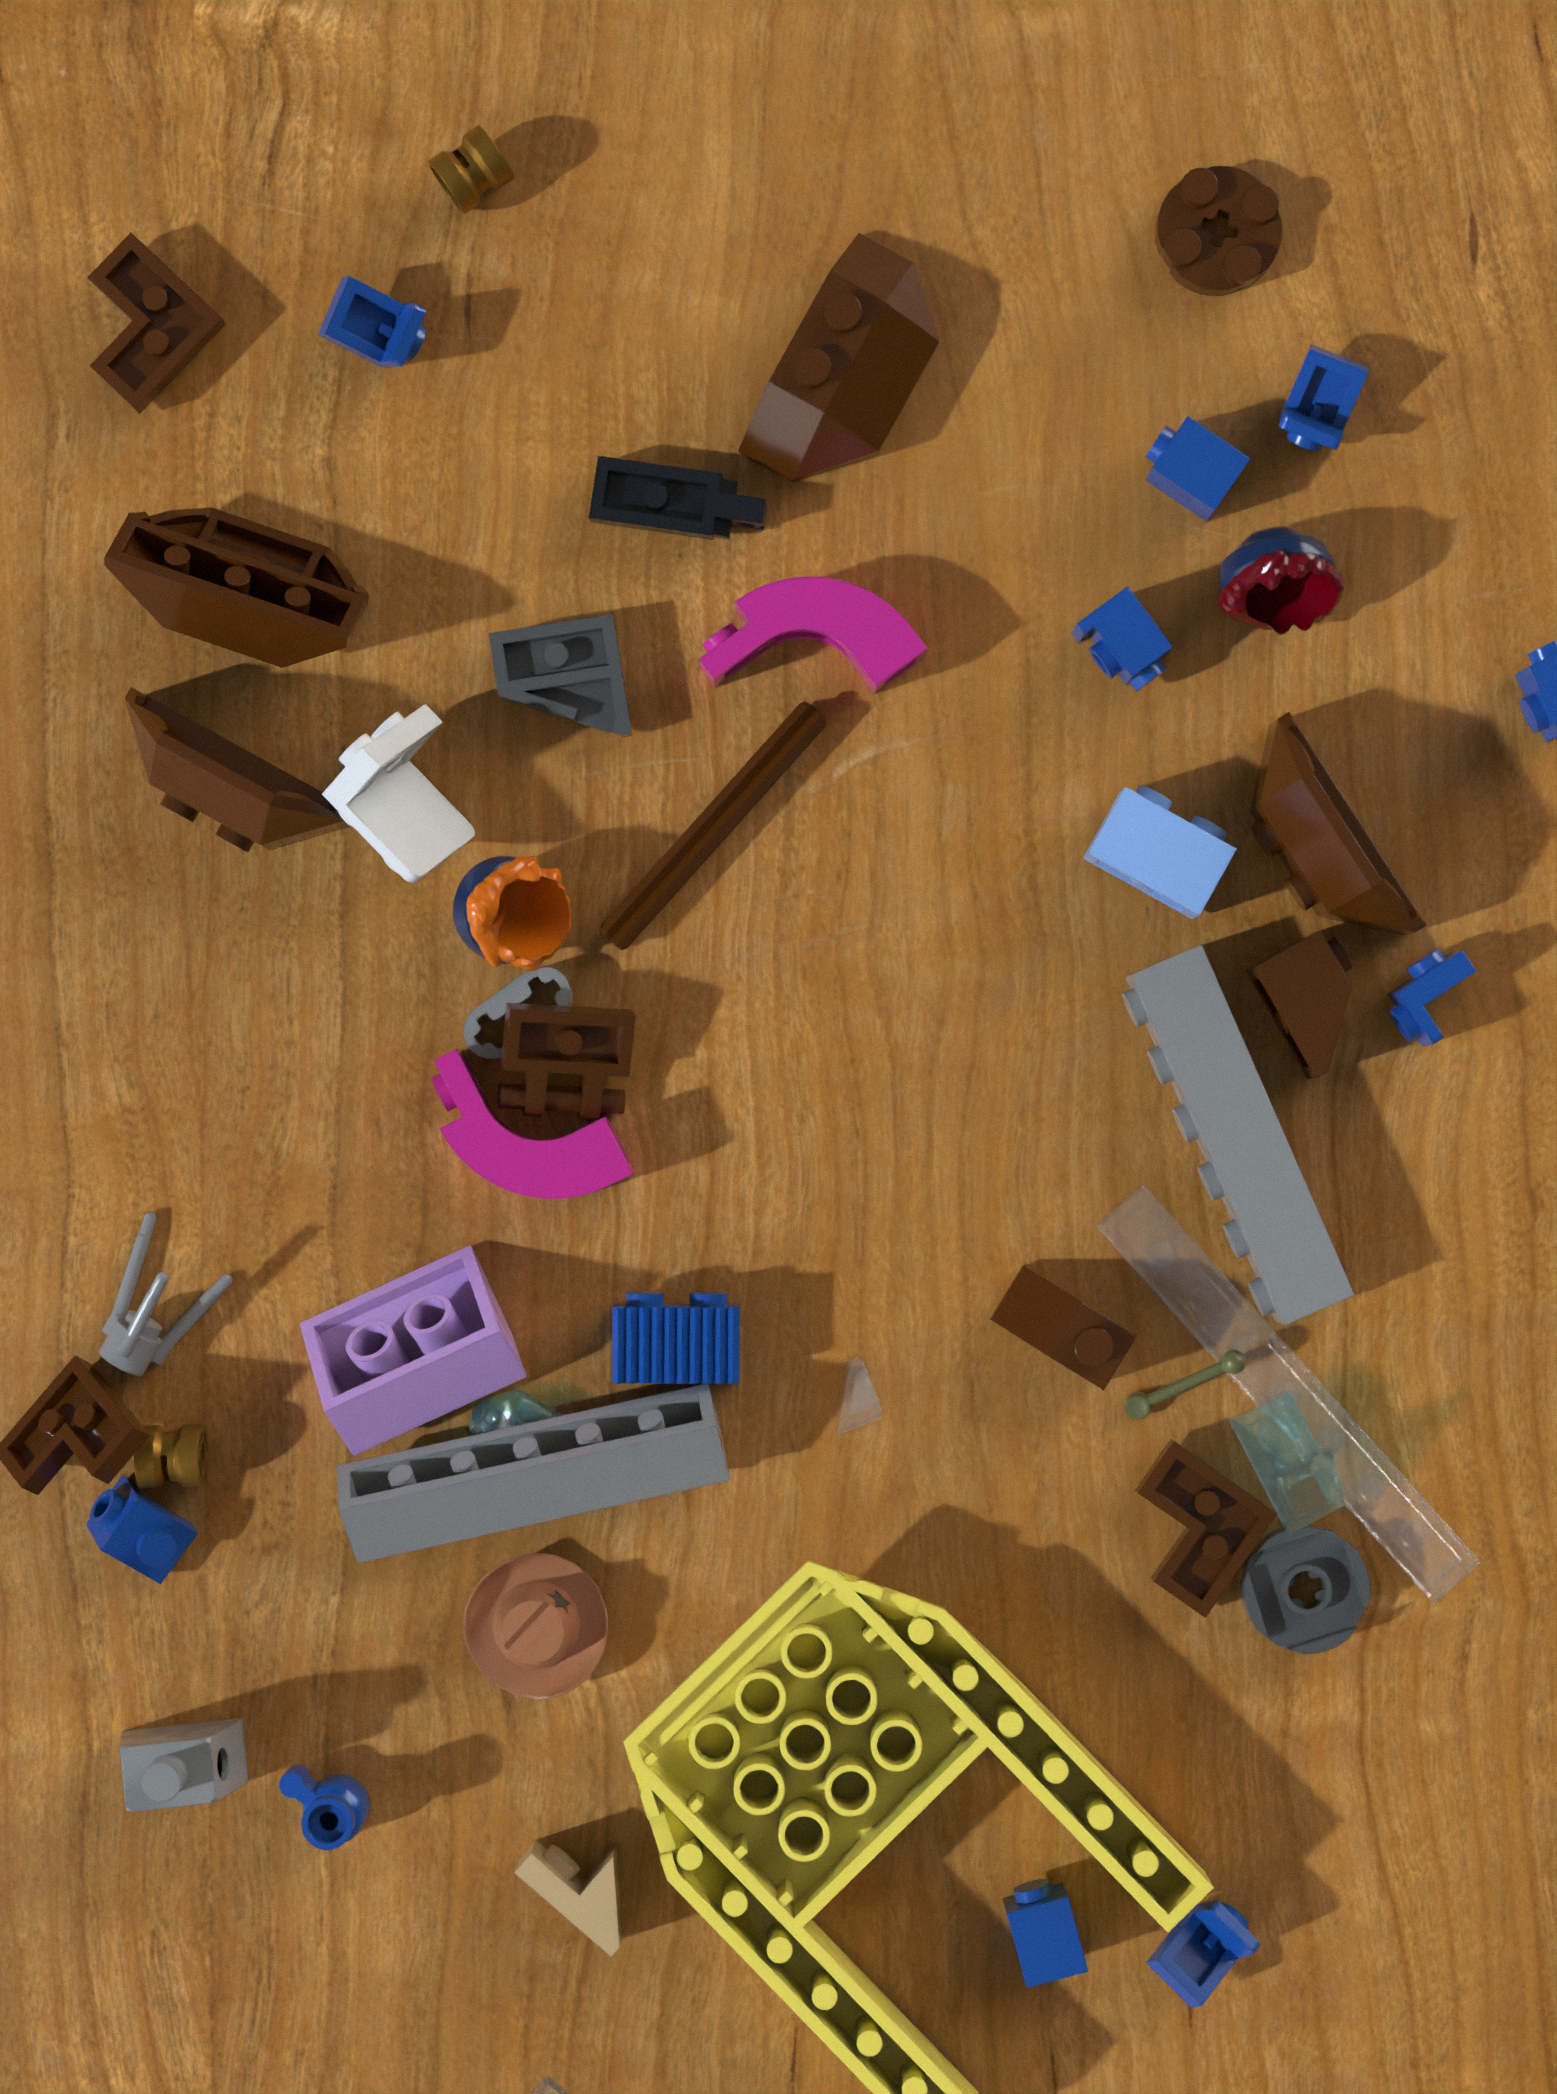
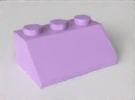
(411, 1351)

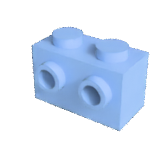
(1160, 850)

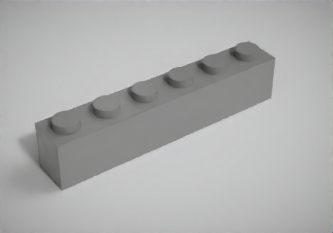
(1238, 1137)
(531, 1473)

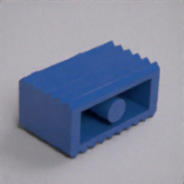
(676, 1341)

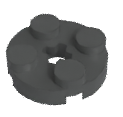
(1335, 1606)

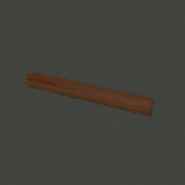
(713, 825)

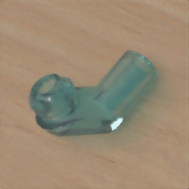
(508, 1410)

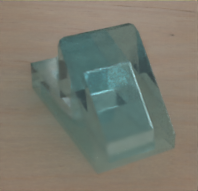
(1288, 1462)

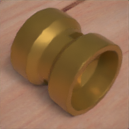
(471, 169)
(173, 1457)

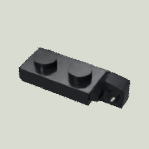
(671, 500)

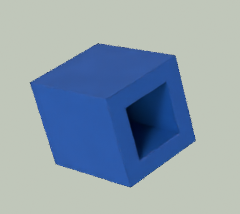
(1194, 467)
(1044, 1932)

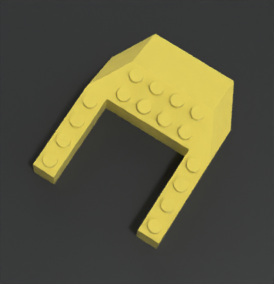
(816, 1750)

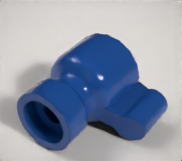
(331, 1808)

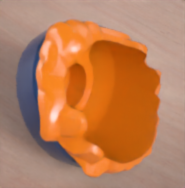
(512, 911)

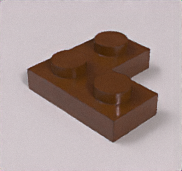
(166, 325)
(72, 1417)
(1219, 1522)

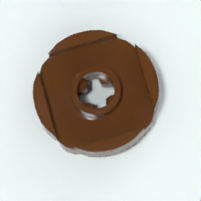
(1249, 211)

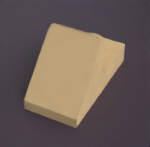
(587, 1904)

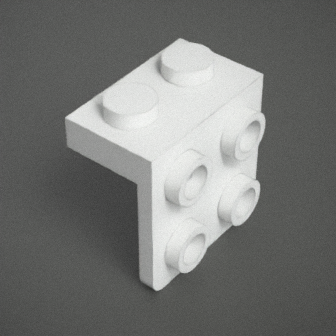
(394, 801)

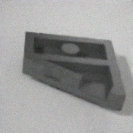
(565, 671)

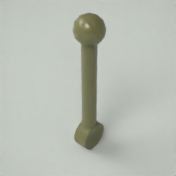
(1139, 1404)

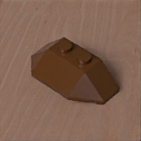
(845, 367)
(238, 584)
(225, 781)
(1322, 840)

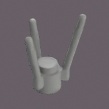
(133, 1337)

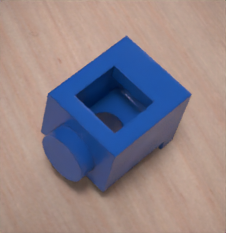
(1125, 640)

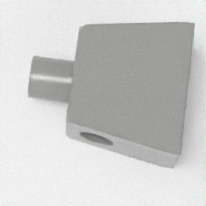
(180, 1764)

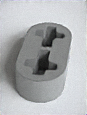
(516, 992)

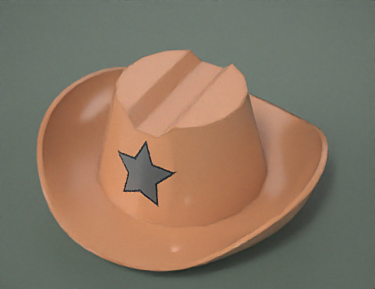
(536, 1625)

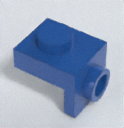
(373, 324)
(1321, 399)
(1540, 691)
(1431, 978)
(139, 1530)
(1203, 1950)

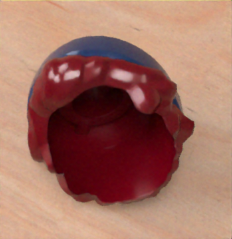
(1280, 580)

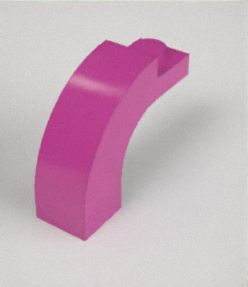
(821, 610)
(531, 1167)

